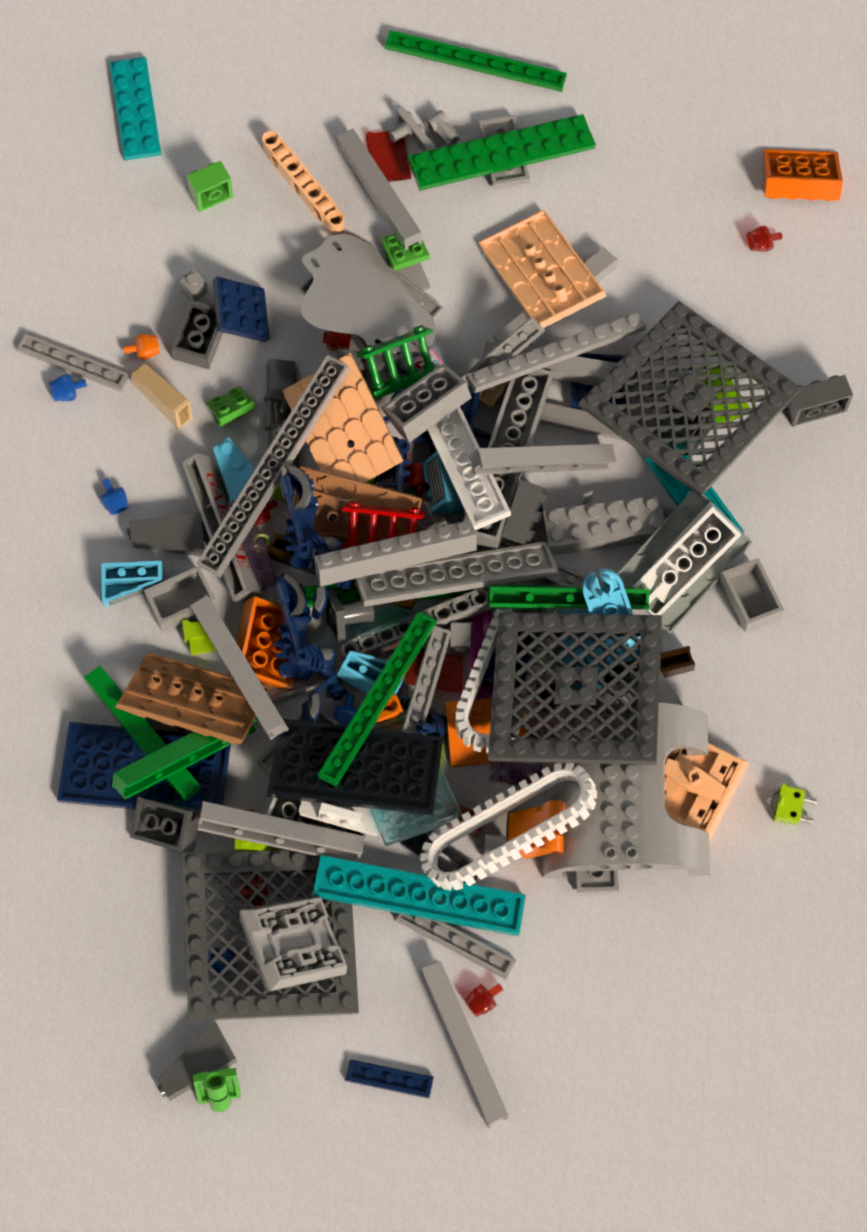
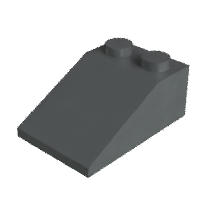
(165, 824)

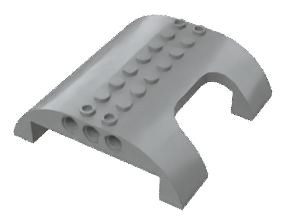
(630, 816)

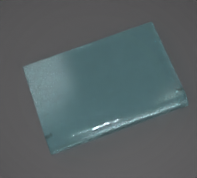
(382, 620)

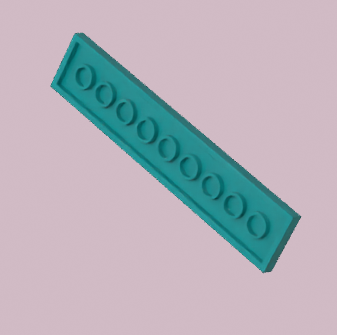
(418, 896)

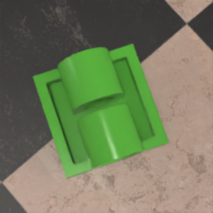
(398, 257)
(230, 406)
(217, 1088)

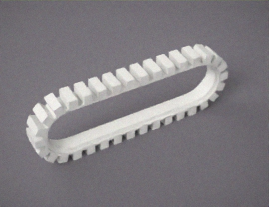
(476, 678)
(523, 841)

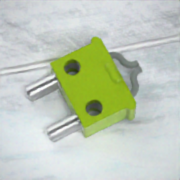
(788, 804)

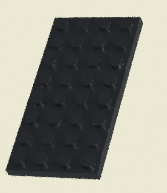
(387, 774)

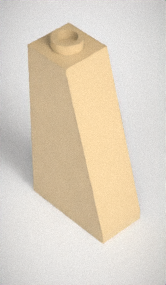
(162, 395)

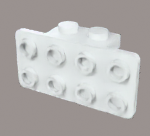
(348, 817)

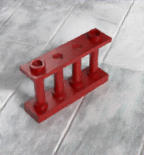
(354, 508)

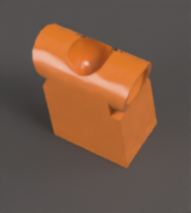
(526, 819)

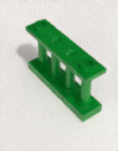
(412, 374)

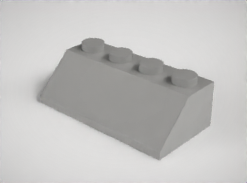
(427, 402)

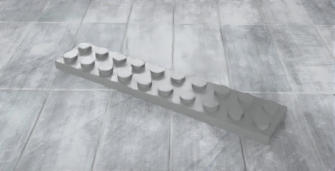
(458, 574)

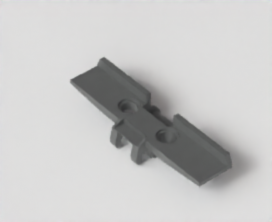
(280, 376)

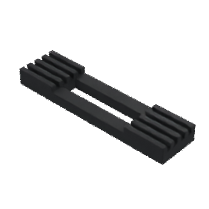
(416, 843)

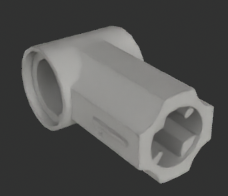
(439, 124)

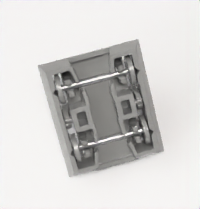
(290, 941)

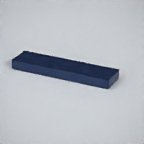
(389, 1079)

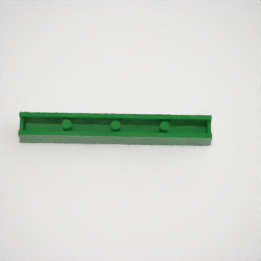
(554, 596)
(138, 729)
(167, 762)

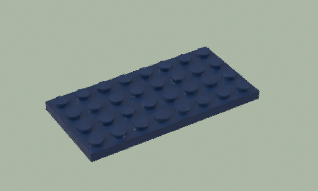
(100, 750)

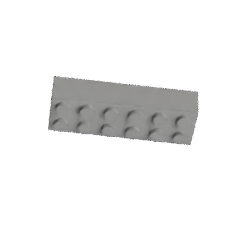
(602, 524)

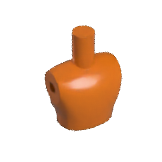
(145, 346)

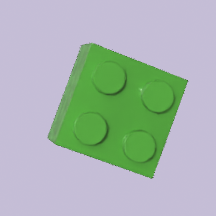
(210, 186)

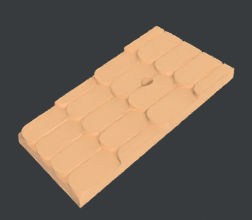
(541, 269)
(349, 417)

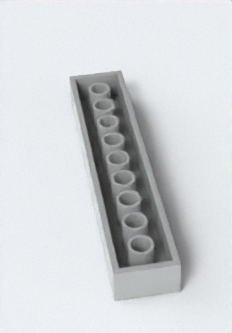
(515, 428)

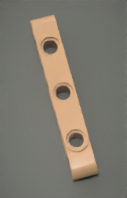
(303, 182)

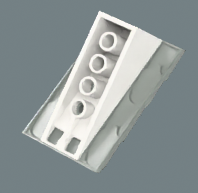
(684, 558)

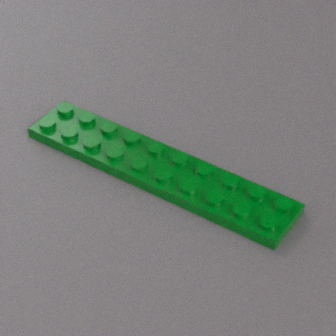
(501, 152)

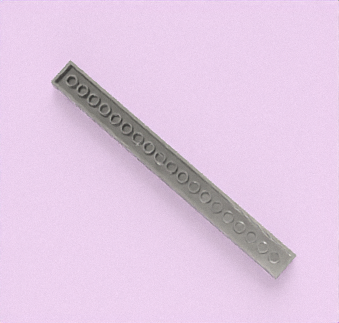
(273, 465)

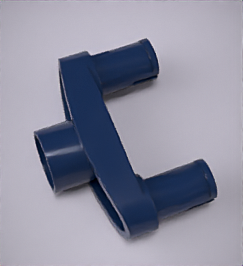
(434, 724)

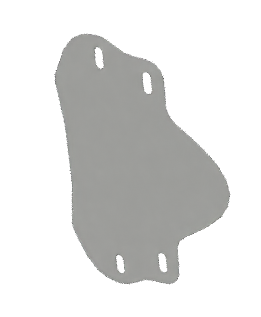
(360, 294)

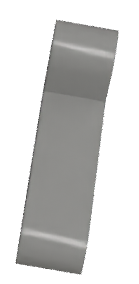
(496, 829)

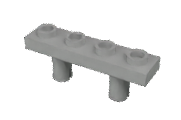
(410, 128)

